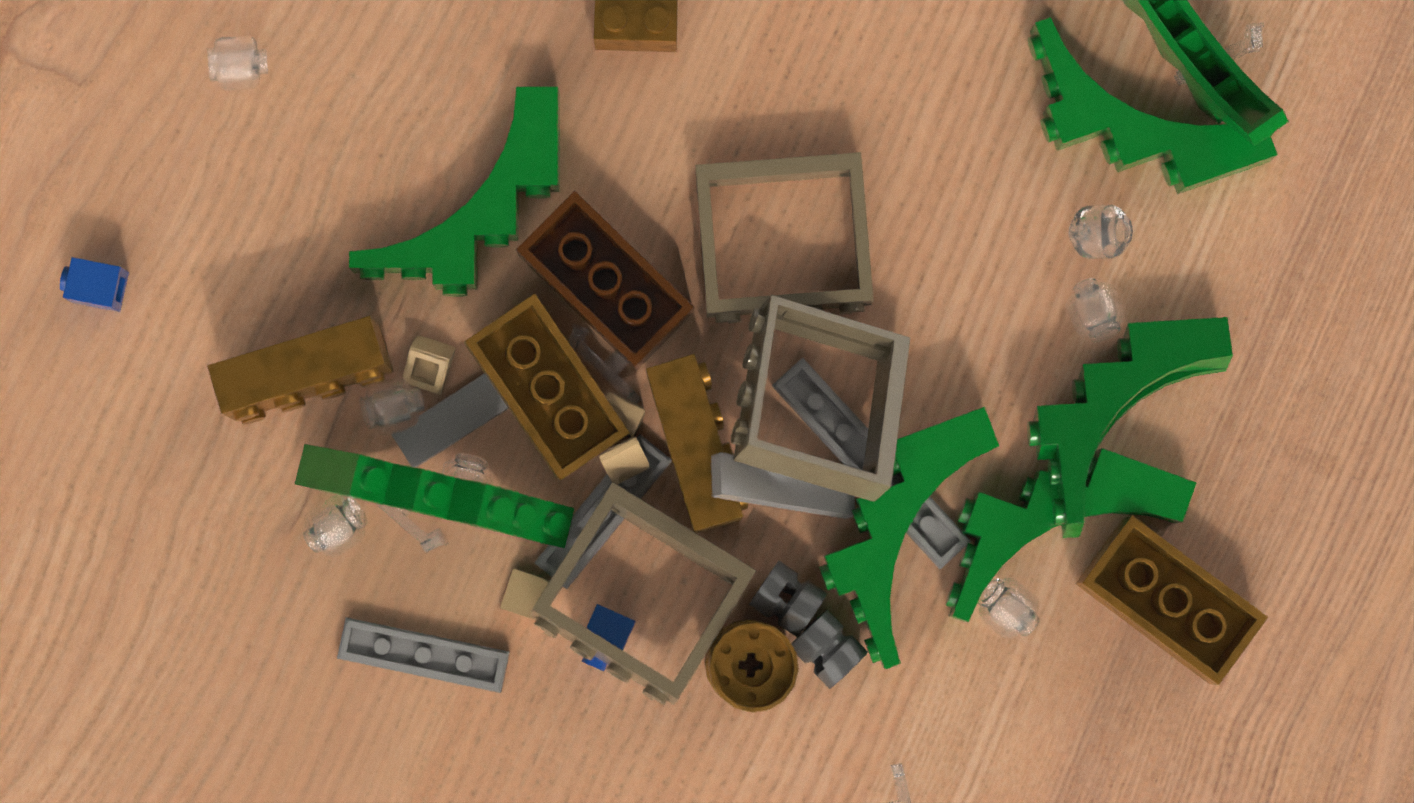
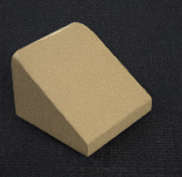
(428, 364)
(629, 412)
(624, 460)
(523, 593)

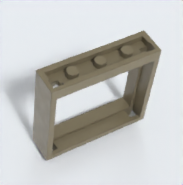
(777, 171)
(845, 334)
(675, 536)

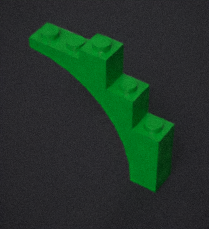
(1210, 73)
(1085, 110)
(492, 214)
(1149, 359)
(434, 495)
(1001, 528)
(868, 566)

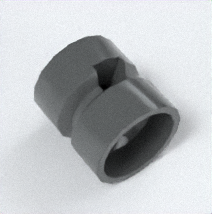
(801, 606)
(828, 649)

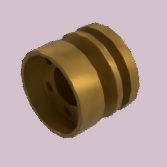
(767, 683)

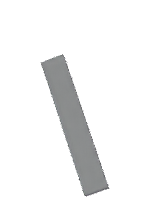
(847, 440)

